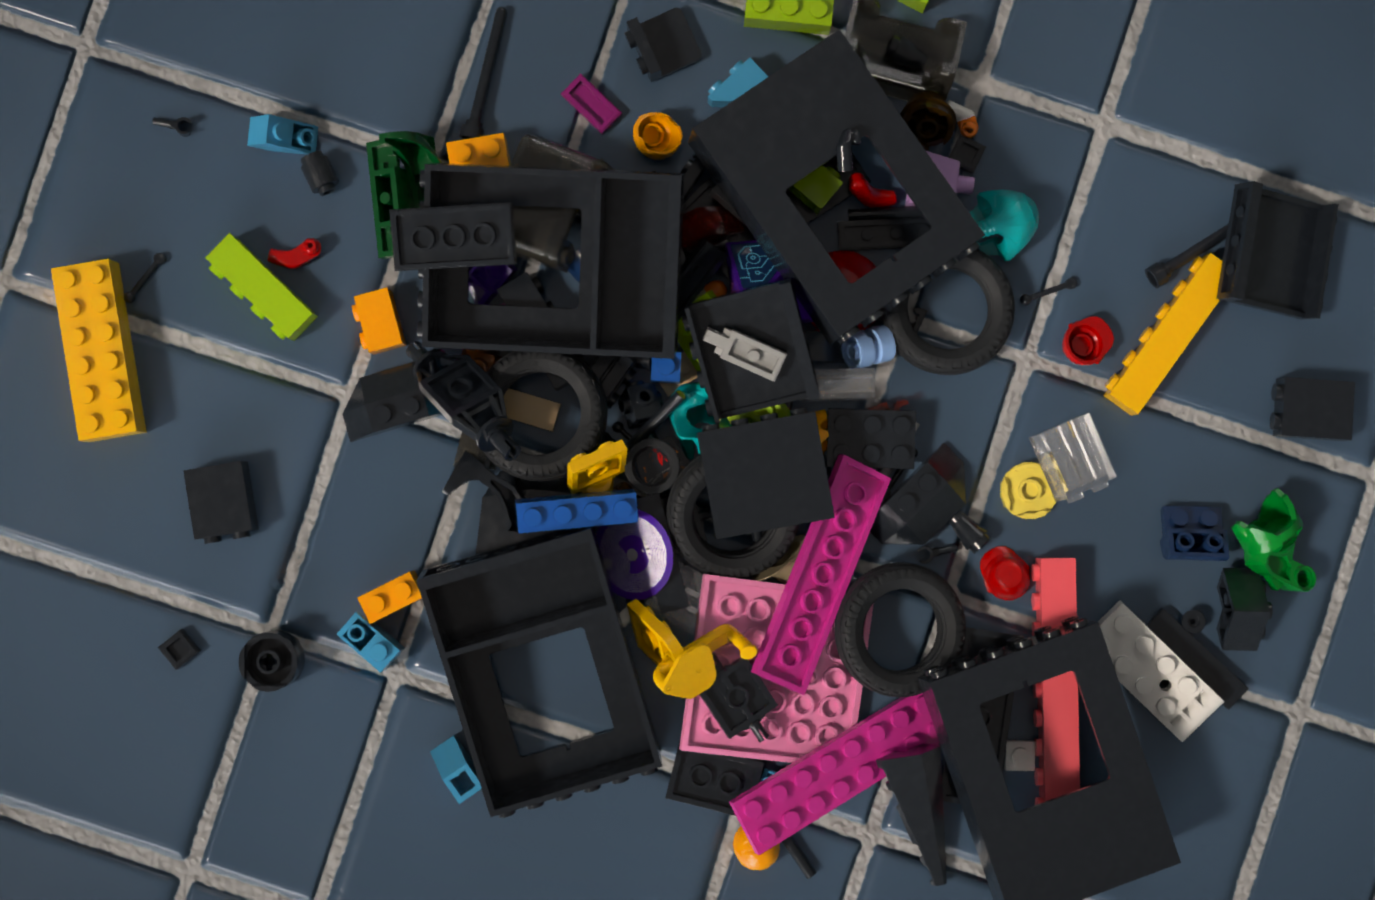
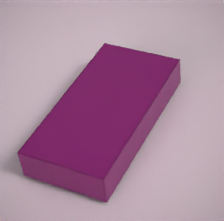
(591, 104)

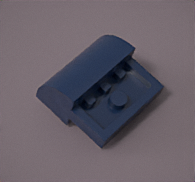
(1193, 534)

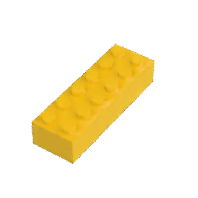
(98, 350)

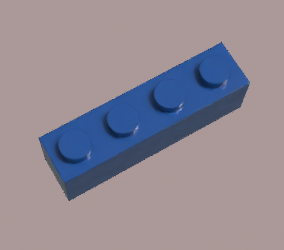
(576, 510)

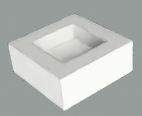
(1019, 755)

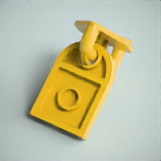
(688, 669)

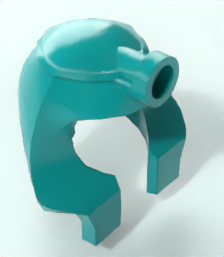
(1011, 216)
(689, 413)

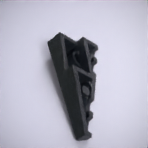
(918, 787)

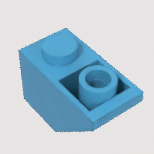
(742, 78)
(282, 135)
(370, 642)
(456, 769)

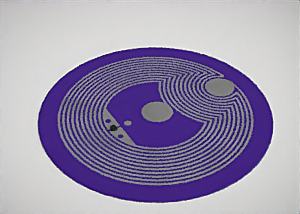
(636, 556)

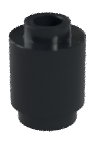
(319, 173)

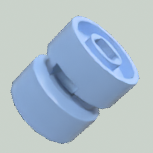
(869, 347)

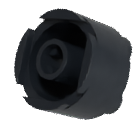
(265, 675)

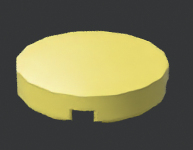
(1026, 491)

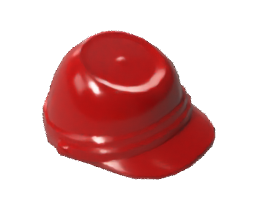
(1087, 341)
(1005, 573)

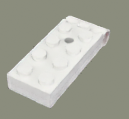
(1145, 661)

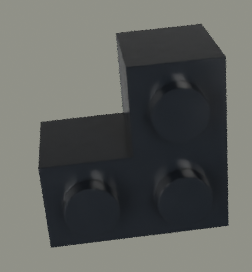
(1243, 609)

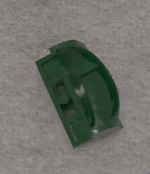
(396, 186)

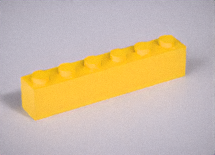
(1167, 338)

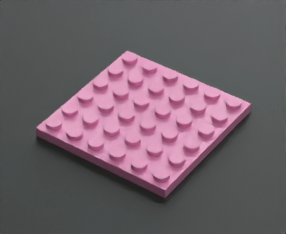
(799, 720)

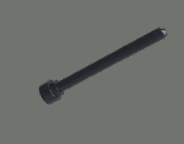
(472, 126)
(1159, 273)

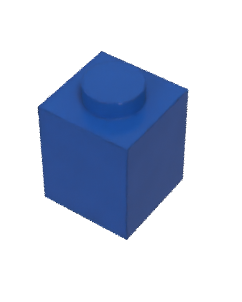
(666, 370)

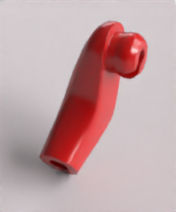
(868, 195)
(296, 257)

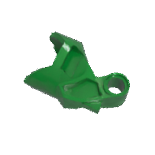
(1271, 548)

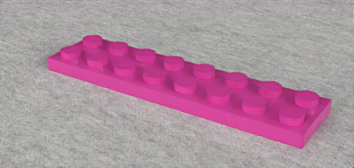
(821, 577)
(831, 773)

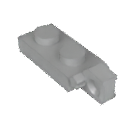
(746, 352)

